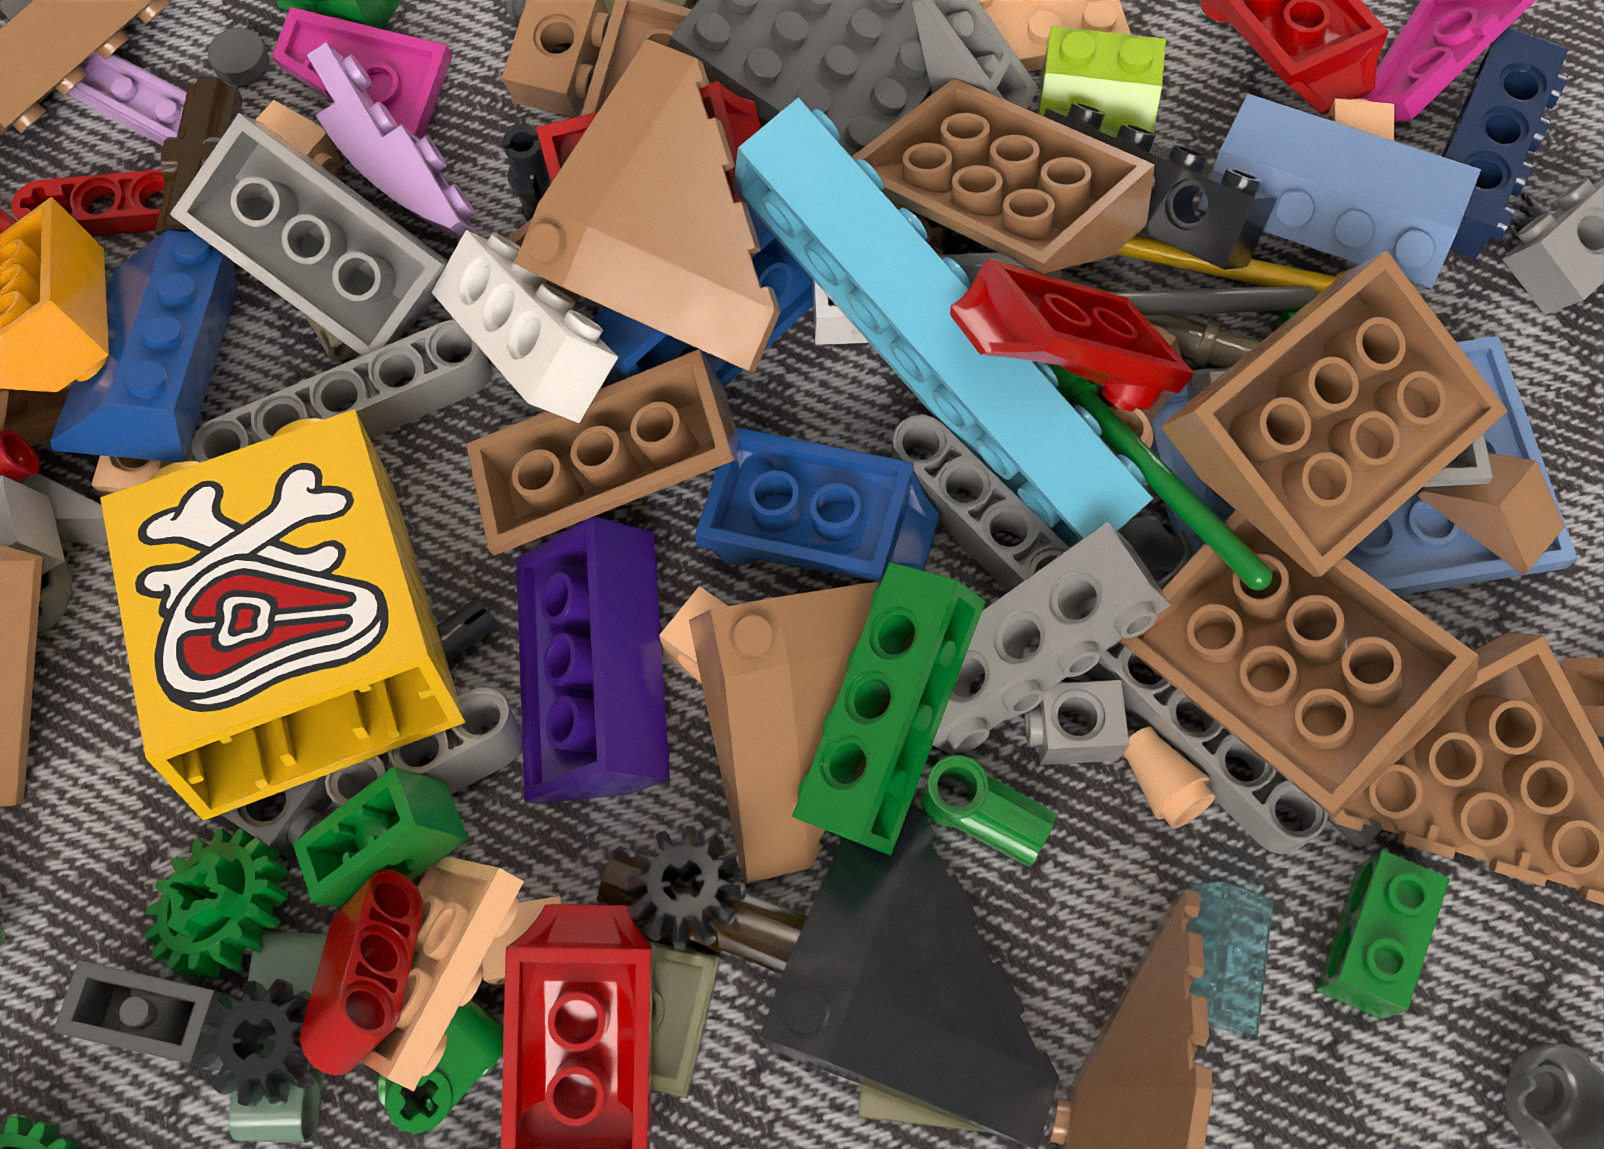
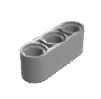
(460, 753)

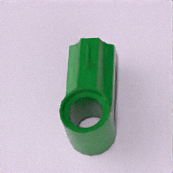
(994, 812)

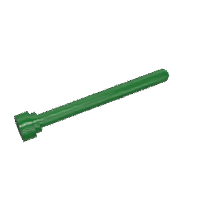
(1165, 482)

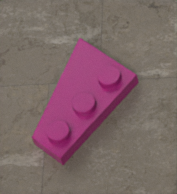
(1436, 48)
(402, 68)

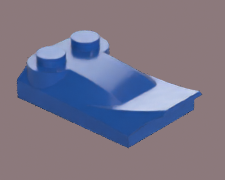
(816, 509)

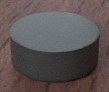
(238, 56)

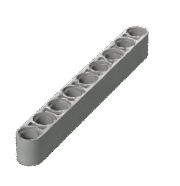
(1152, 705)

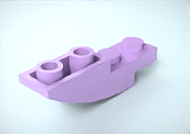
(386, 152)

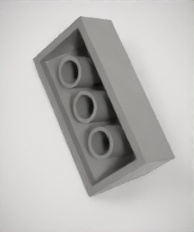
(310, 237)

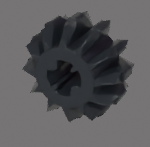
(682, 863)
(237, 1044)

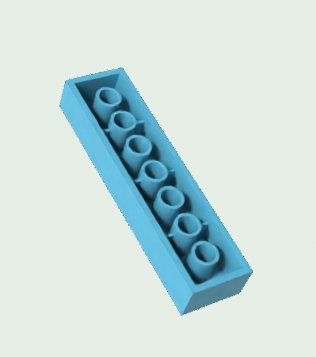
(900, 300)

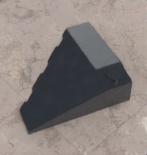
(905, 994)

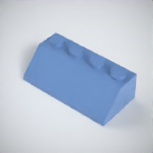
(1349, 187)

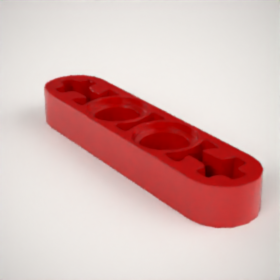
(77, 193)

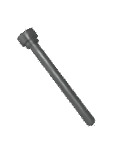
(1220, 300)

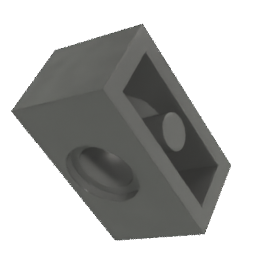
(139, 1013)

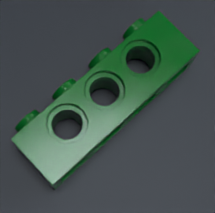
(898, 741)

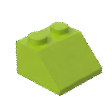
(1106, 72)

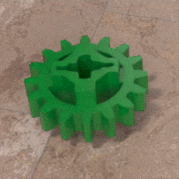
(216, 904)

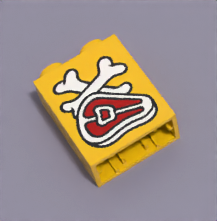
(274, 615)

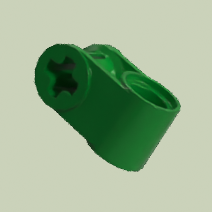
(470, 1052)

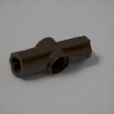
(205, 118)
(761, 934)

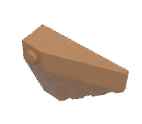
(651, 218)
(767, 687)
(1503, 776)
(1140, 1072)

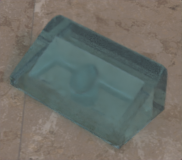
(1235, 951)

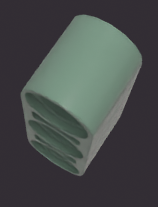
(296, 960)

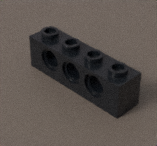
(1235, 205)

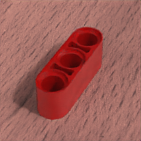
(362, 973)

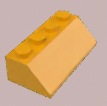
(51, 302)

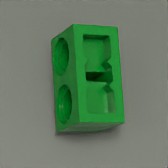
(1383, 935)

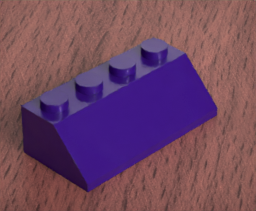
(591, 664)

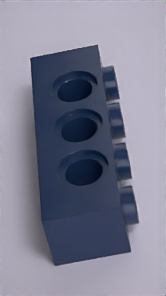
(1499, 127)

